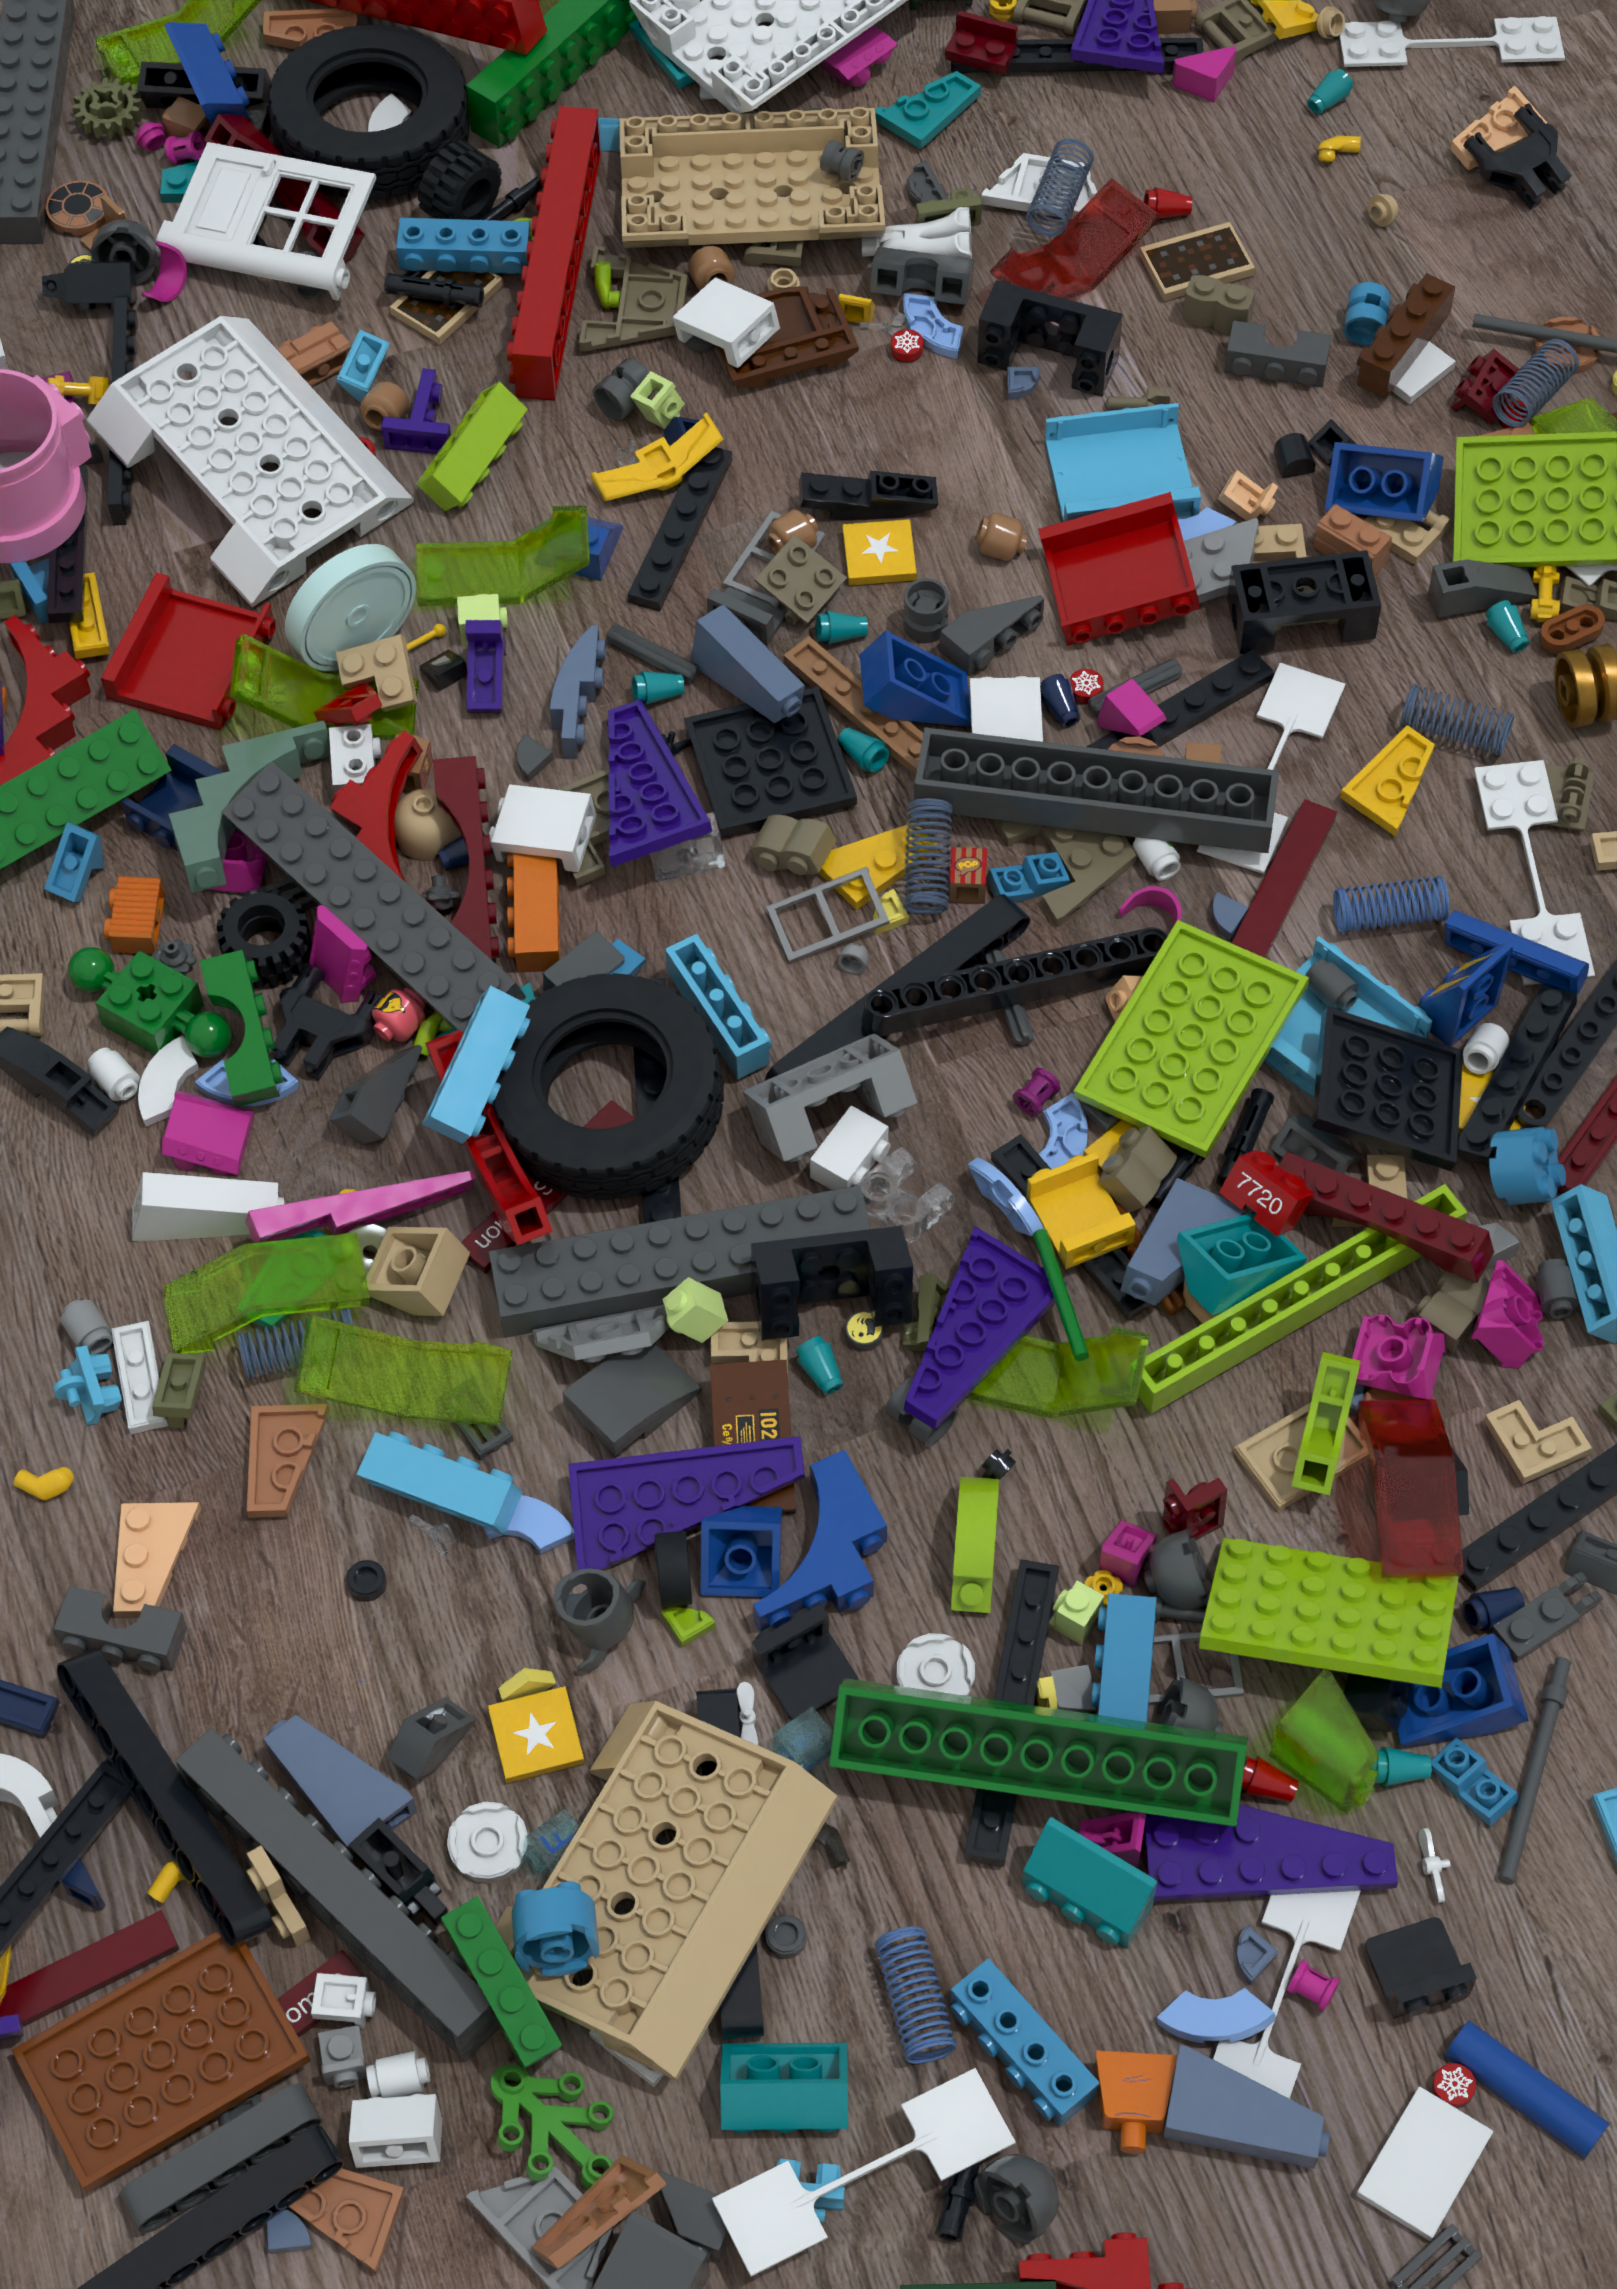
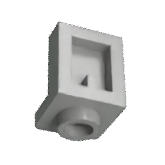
(342, 2056)

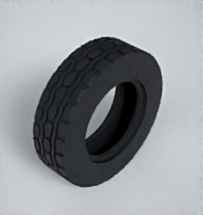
(361, 62)
(632, 1155)

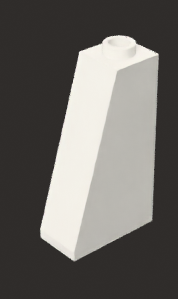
(196, 1206)

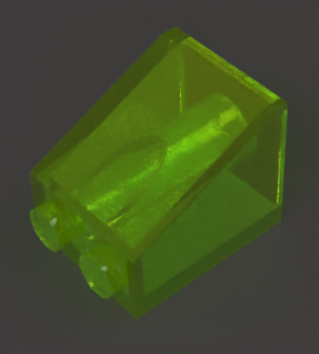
(1327, 1745)

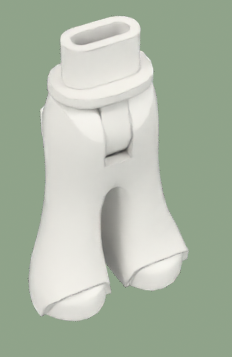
(942, 236)

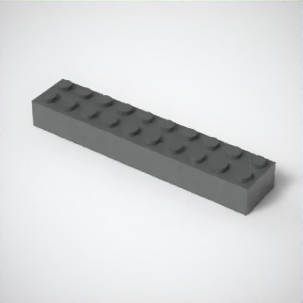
(32, 85)
(1098, 789)
(366, 896)
(644, 1262)
(340, 1893)

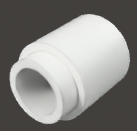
(1158, 857)
(1485, 1048)
(113, 1074)
(398, 2075)

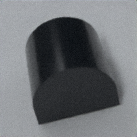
(1294, 455)

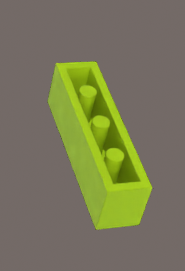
(472, 447)

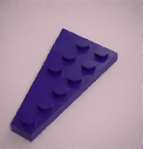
(647, 790)

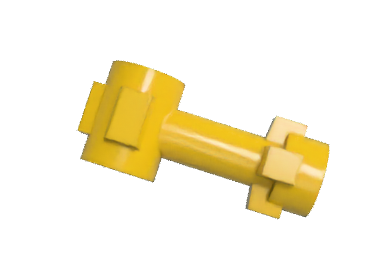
(93, 389)
(1545, 607)

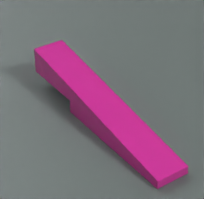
(354, 1208)

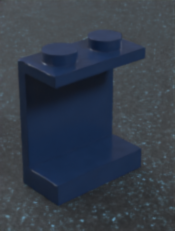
(171, 794)

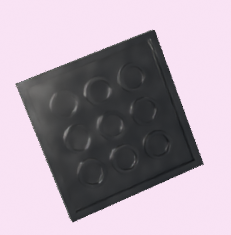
(769, 767)
(1388, 1088)

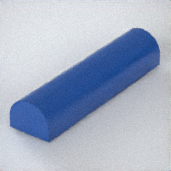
(1527, 956)
(1527, 2089)

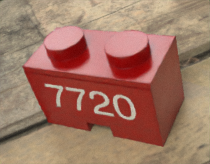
(1268, 1190)

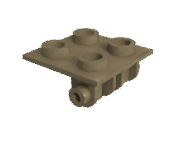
(800, 580)
(1570, 792)

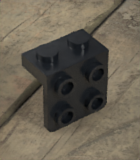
(802, 1662)
(1418, 1968)

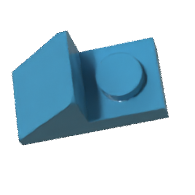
(75, 858)

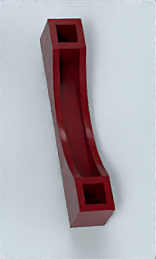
(241, 133)
(458, 795)
(1435, 1235)

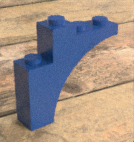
(832, 1568)

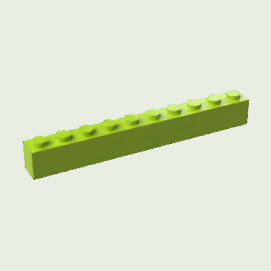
(1279, 1309)

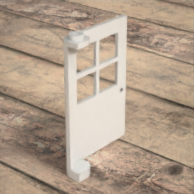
(230, 201)

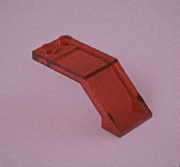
(1086, 250)
(1413, 1488)

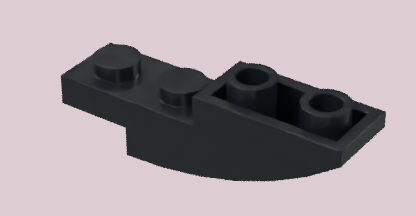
(878, 497)
(56, 1078)

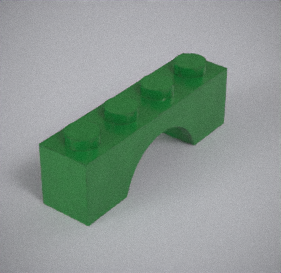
(250, 1070)

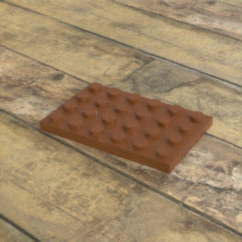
(159, 2058)

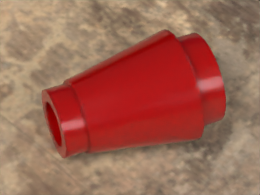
(1168, 203)
(1267, 1781)

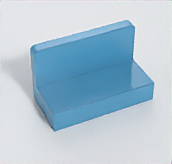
(34, 585)

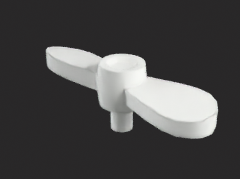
(747, 1716)
(1432, 1864)

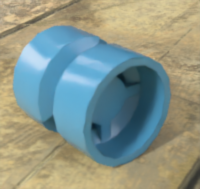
(1366, 312)

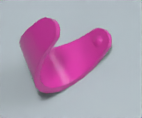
(171, 274)
(1153, 896)

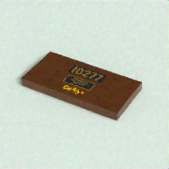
(753, 1406)

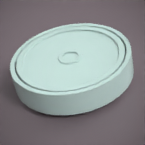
(349, 603)

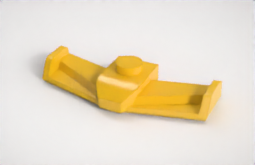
(658, 463)

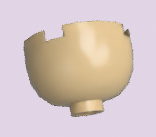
(422, 825)

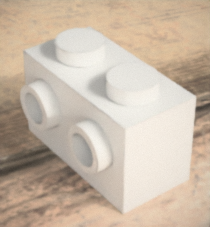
(352, 753)
(850, 1150)
(395, 2130)

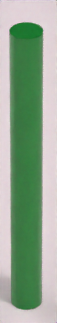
(1061, 1295)

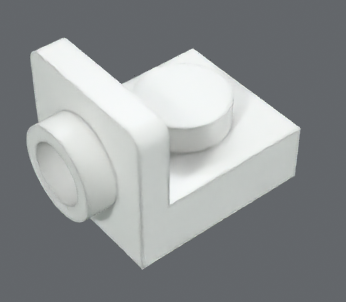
(343, 1999)

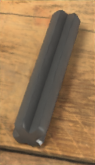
(652, 653)
(1147, 681)
(1015, 1015)

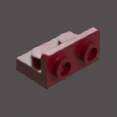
(982, 43)
(1485, 379)
(1199, 1510)

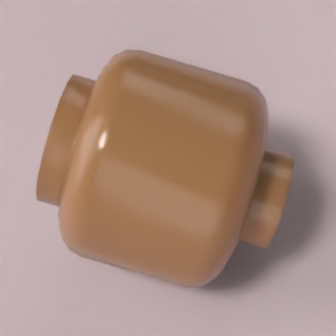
(708, 264)
(382, 401)
(789, 524)
(1001, 537)

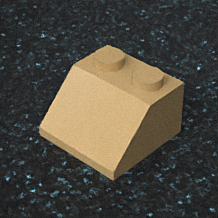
(417, 1269)

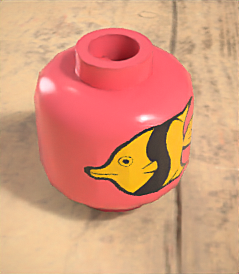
(398, 1015)

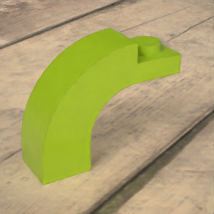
(1326, 1423)
(975, 1544)

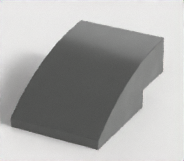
(629, 1396)

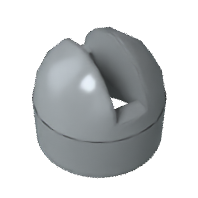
(852, 966)

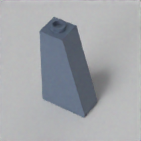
(744, 665)
(1157, 1261)
(335, 1782)
(1238, 2115)

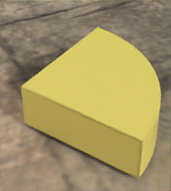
(894, 910)
(526, 1683)
(1046, 1693)

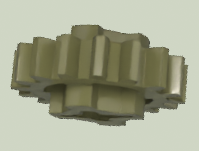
(107, 108)

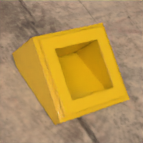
(857, 308)

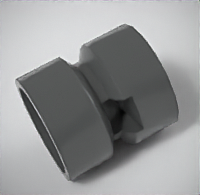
(614, 390)
(925, 610)
(918, 1429)

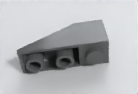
(1476, 586)
(984, 632)
(370, 1102)

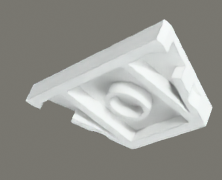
(1020, 182)

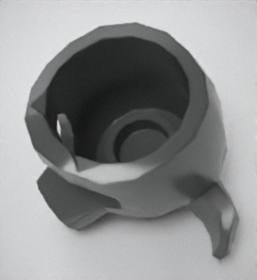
(600, 1613)

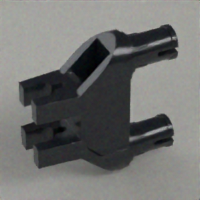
(1523, 162)
(319, 1026)

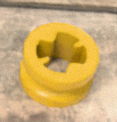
(1002, 13)

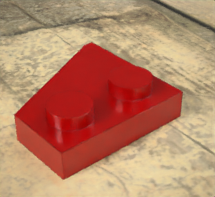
(350, 706)

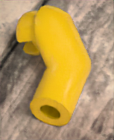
(1338, 144)
(47, 1485)
(165, 1882)

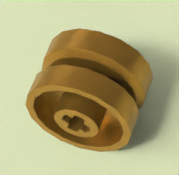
(1587, 685)

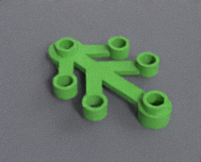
(548, 2120)

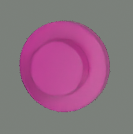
(151, 136)

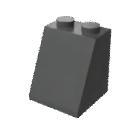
(652, 2259)

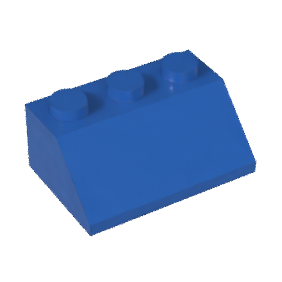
(207, 70)
(1383, 481)

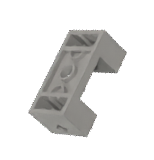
(865, 1065)

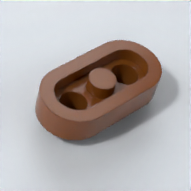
(1569, 629)

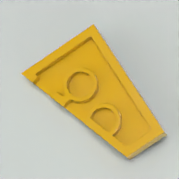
(1289, 16)
(1390, 780)
(881, 854)

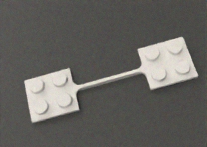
(1517, 40)
(1298, 704)
(1519, 798)
(1307, 1918)
(776, 2216)

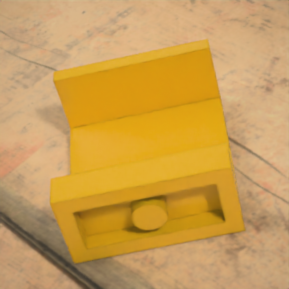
(1078, 1211)

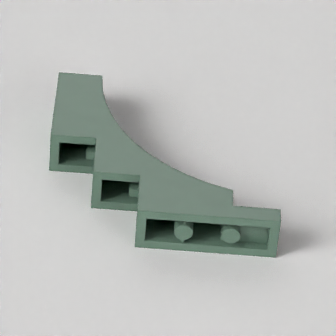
(204, 831)

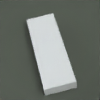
(138, 1375)

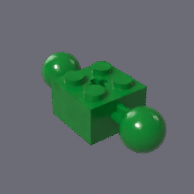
(149, 1003)

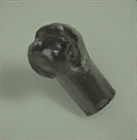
(833, 1846)

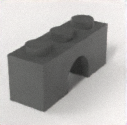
(902, 270)
(1253, 356)
(150, 1641)

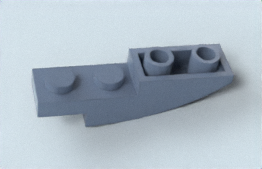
(576, 687)

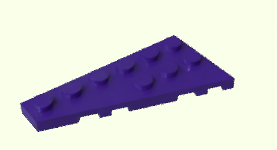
(1119, 35)
(982, 1318)
(632, 1498)
(1261, 1857)

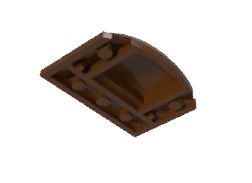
(809, 336)

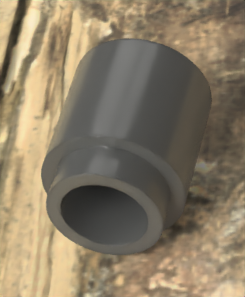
(1332, 985)
(1556, 1288)

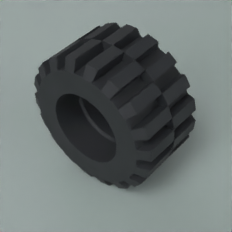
(459, 183)
(267, 913)

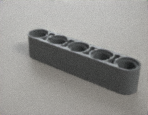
(217, 2157)

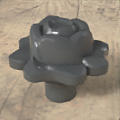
(440, 895)
(175, 955)

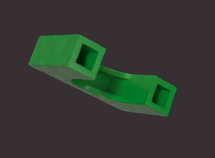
(501, 1982)

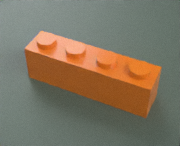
(534, 911)

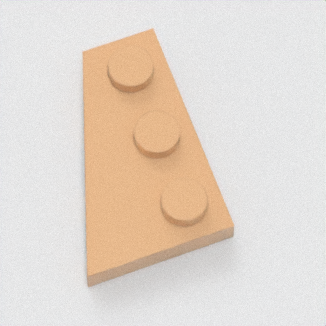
(1496, 127)
(147, 1551)

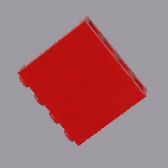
(1119, 569)
(182, 654)

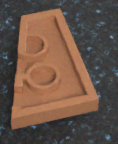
(296, 27)
(279, 1454)
(601, 2207)
(354, 2213)

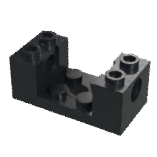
(1025, 316)
(1268, 596)
(866, 1262)

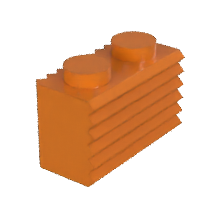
(135, 914)

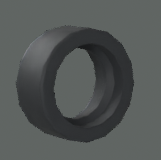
(673, 1569)

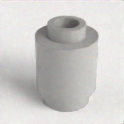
(87, 1326)

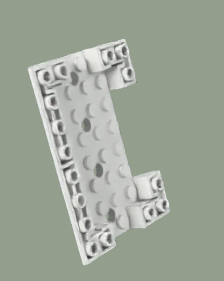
(756, 58)
(277, 423)

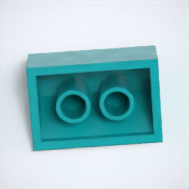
(1234, 1260)
(1089, 1884)
(784, 2086)

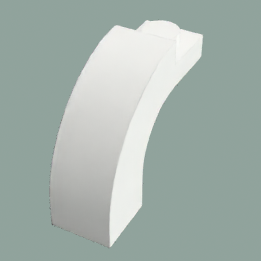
(28, 1790)

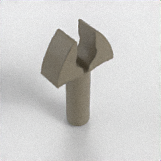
(1153, 396)

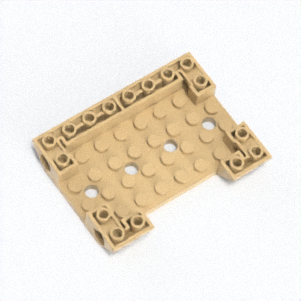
(748, 166)
(694, 1898)

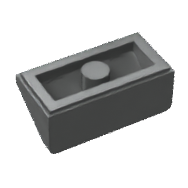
(1595, 1559)

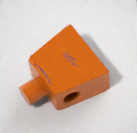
(1133, 2094)

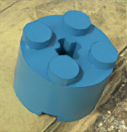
(1526, 1165)
(554, 1929)

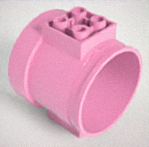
(45, 492)

